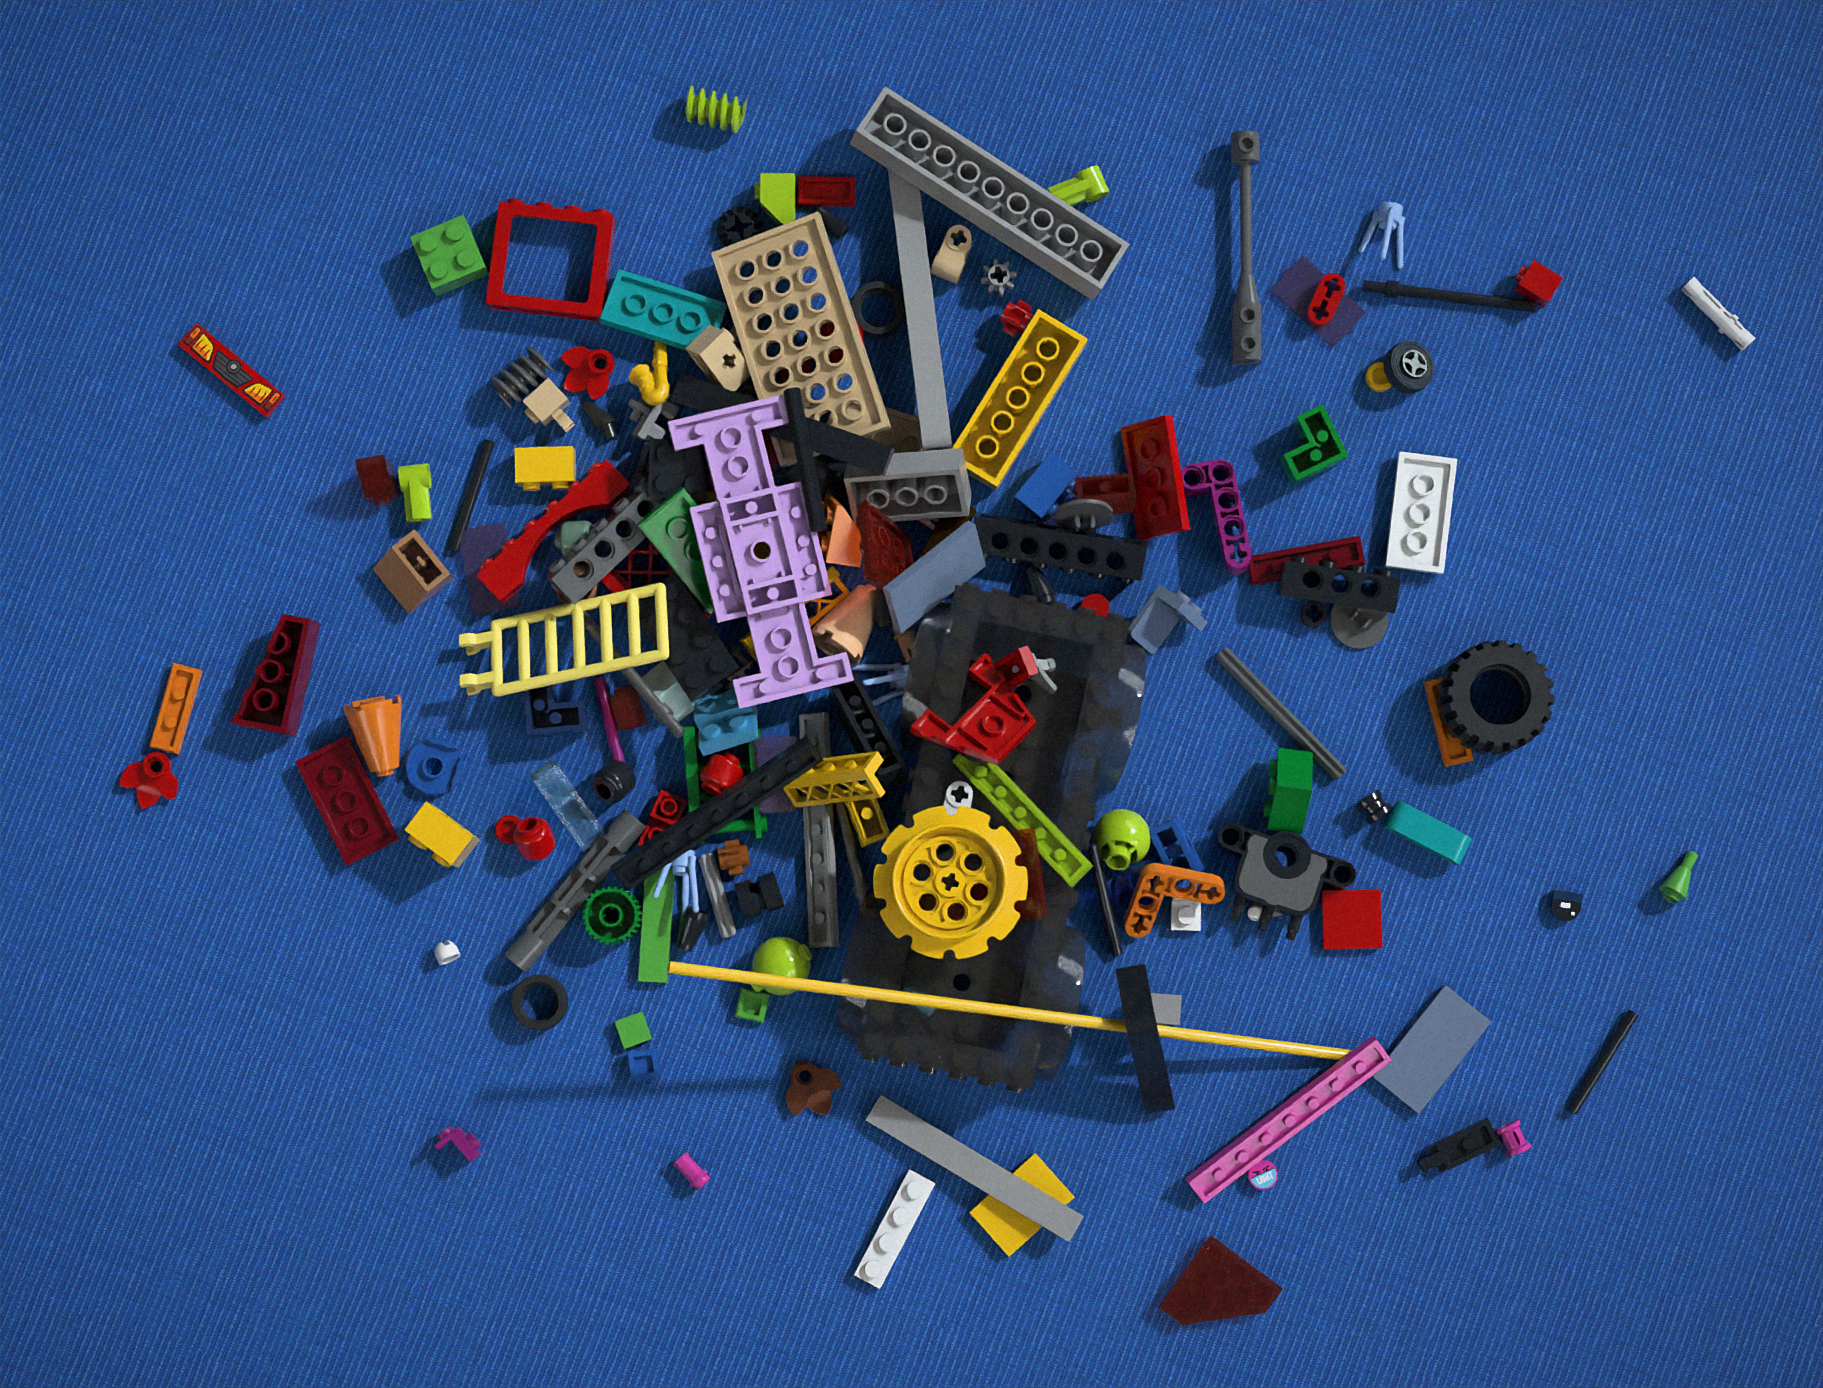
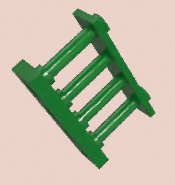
(697, 797)

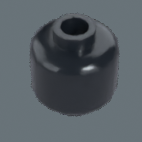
(614, 781)

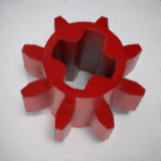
(1016, 318)

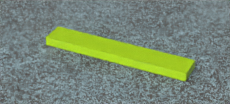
(1024, 814)

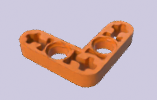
(1166, 886)

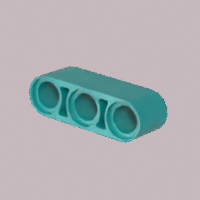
(1428, 832)

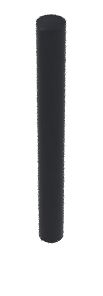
(472, 494)
(1104, 900)
(1602, 1062)

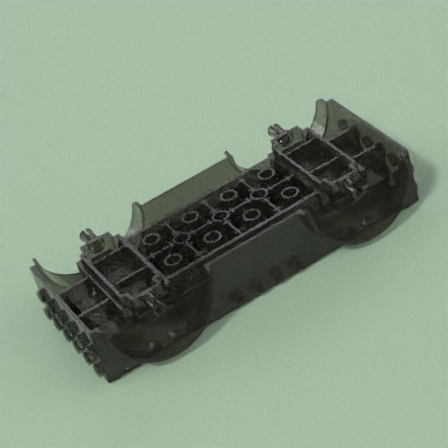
(1059, 771)

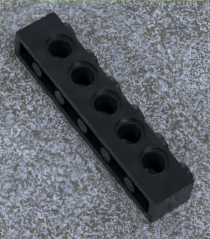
(1045, 535)

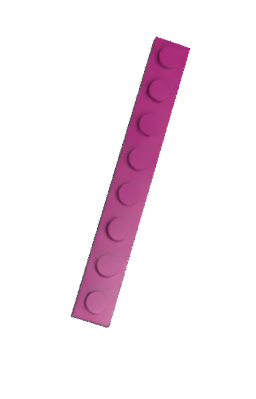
(1288, 1119)

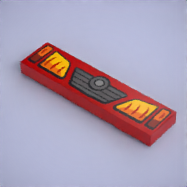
(232, 370)

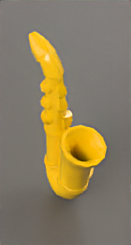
(653, 385)

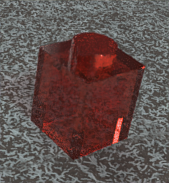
(628, 709)

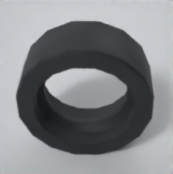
(881, 288)
(517, 1000)

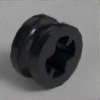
(1319, 607)

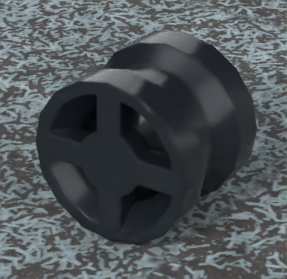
(1373, 807)

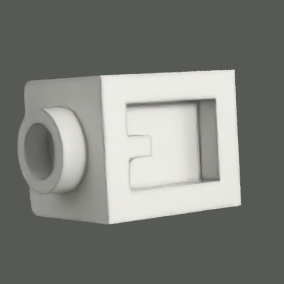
(1185, 915)

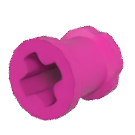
(1513, 1138)

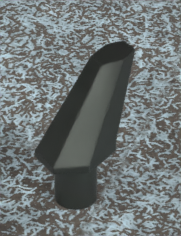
(601, 419)

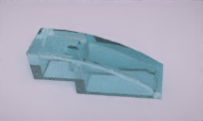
(567, 804)

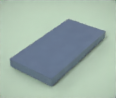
(934, 576)
(1432, 1049)

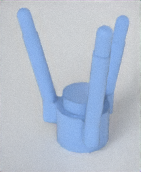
(1389, 218)
(895, 676)
(684, 867)

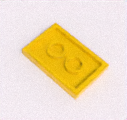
(1009, 1226)

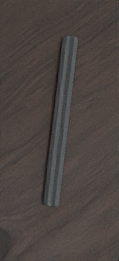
(1280, 713)

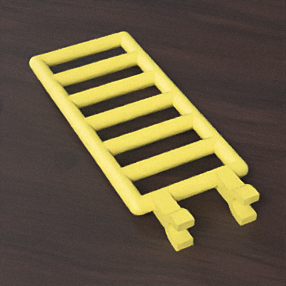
(493, 640)

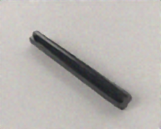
(805, 459)

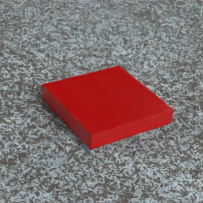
(1351, 919)

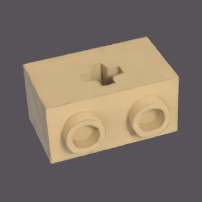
(719, 358)

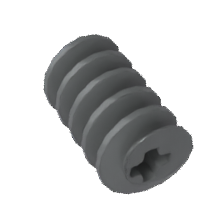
(520, 376)

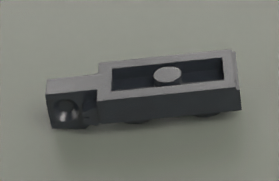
(1460, 1146)

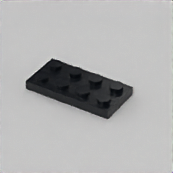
(695, 650)

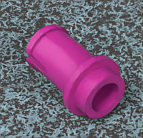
(692, 1171)

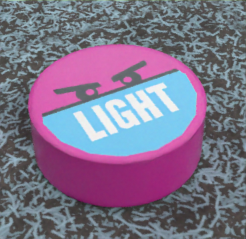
(1263, 1175)

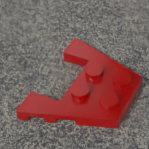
(989, 727)

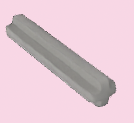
(717, 895)

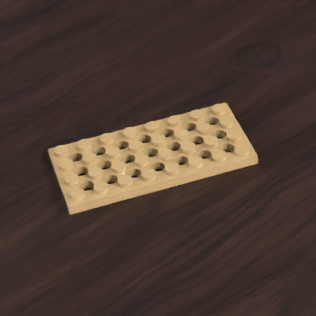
(782, 331)

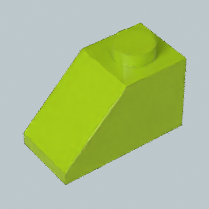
(777, 196)

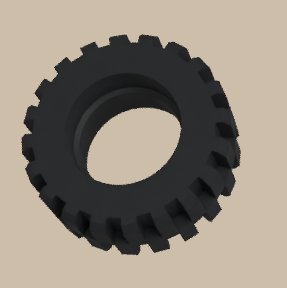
(1522, 670)

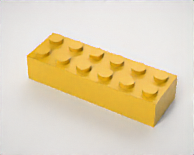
(1018, 398)

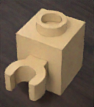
(548, 404)

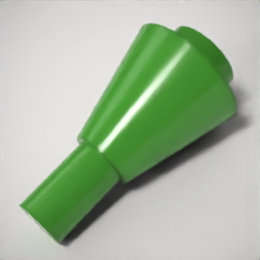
(1677, 884)

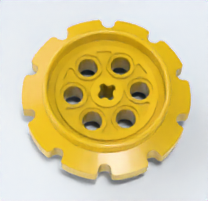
(967, 835)

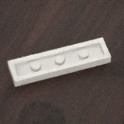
(894, 1228)

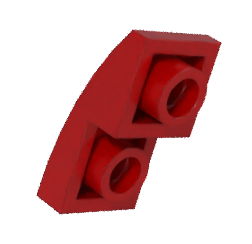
(665, 812)

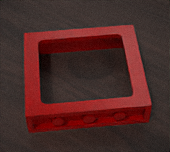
(593, 307)

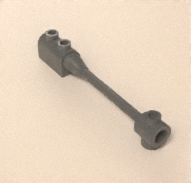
(1246, 309)

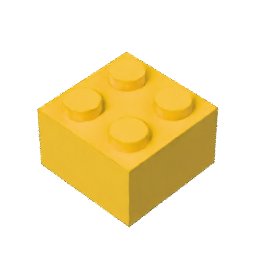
(442, 835)

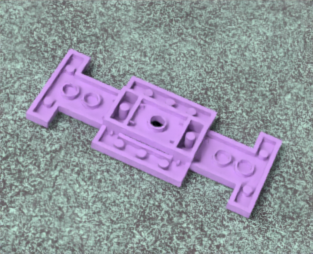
(773, 587)

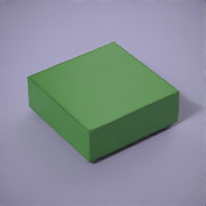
(752, 1005)
(633, 1030)

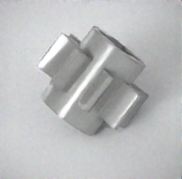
(1004, 272)

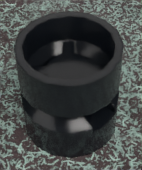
(759, 895)

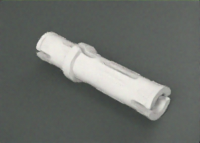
(1718, 314)

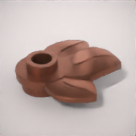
(812, 1093)

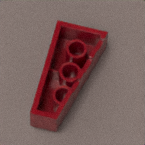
(281, 679)

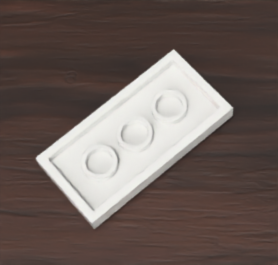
(1420, 513)

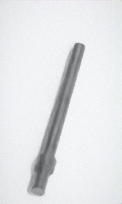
(661, 711)
(861, 886)

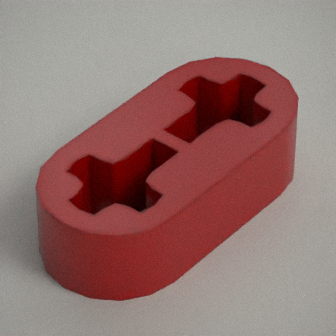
(1332, 302)

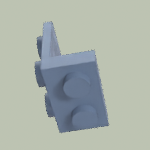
(1160, 617)

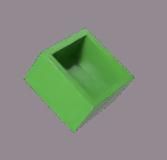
(449, 255)

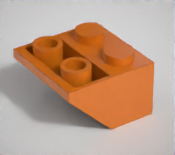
(841, 538)

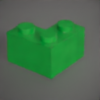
(1320, 449)
(1289, 790)

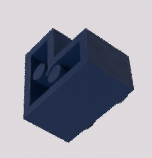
(550, 718)

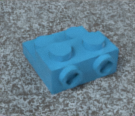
(723, 723)

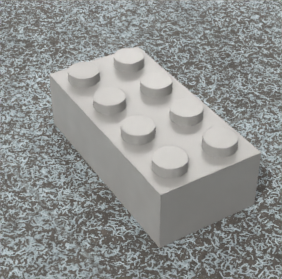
(914, 486)

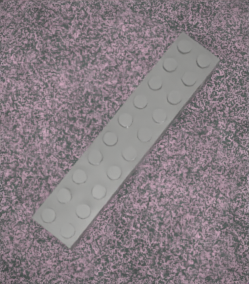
(989, 193)

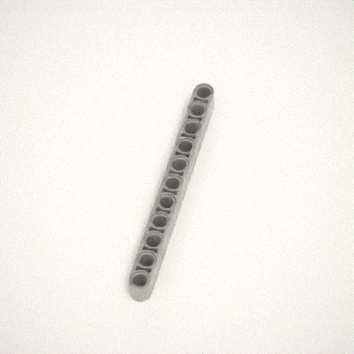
(920, 314)

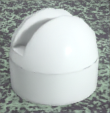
(446, 952)

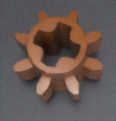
(734, 857)

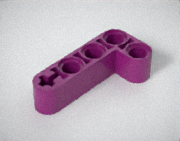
(1222, 517)

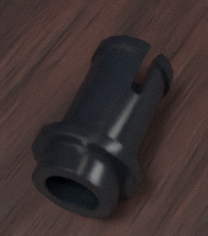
(832, 224)

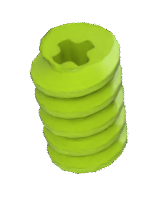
(715, 110)

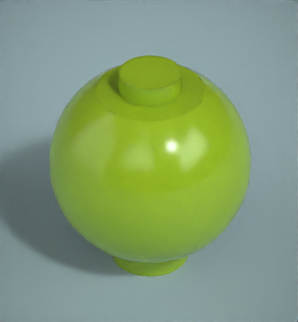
(1121, 838)
(784, 958)

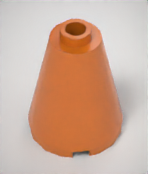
(377, 731)

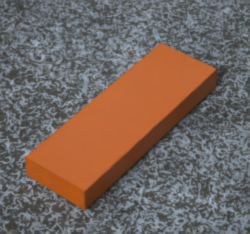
(176, 708)
(1450, 749)

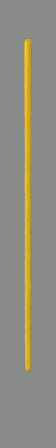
(997, 1009)

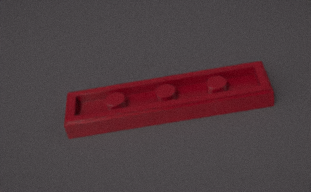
(1266, 567)

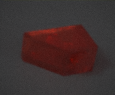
(377, 479)

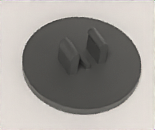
(1083, 514)
(1358, 626)

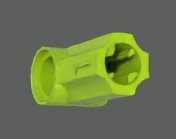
(1085, 186)
(415, 483)

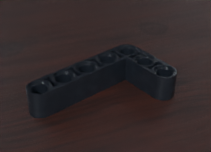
(1144, 1039)

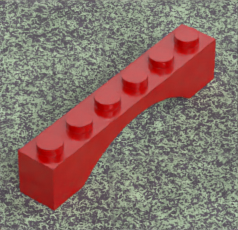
(598, 491)

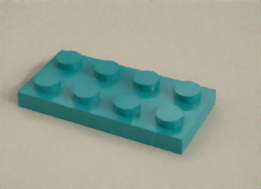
(659, 310)

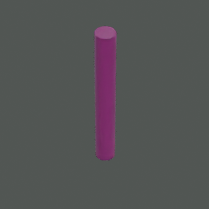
(608, 719)

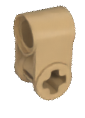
(950, 258)

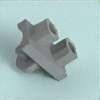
(646, 426)

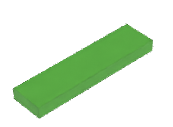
(656, 929)

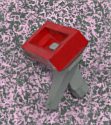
(1023, 665)

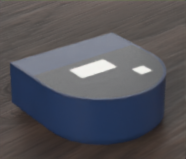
(1565, 905)

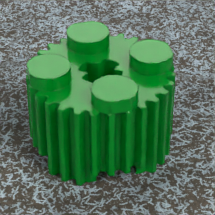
(613, 932)

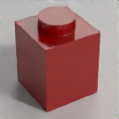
(1537, 283)

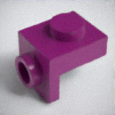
(467, 1143)

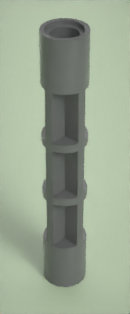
(575, 890)

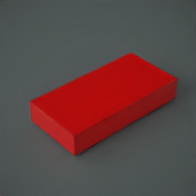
(826, 191)

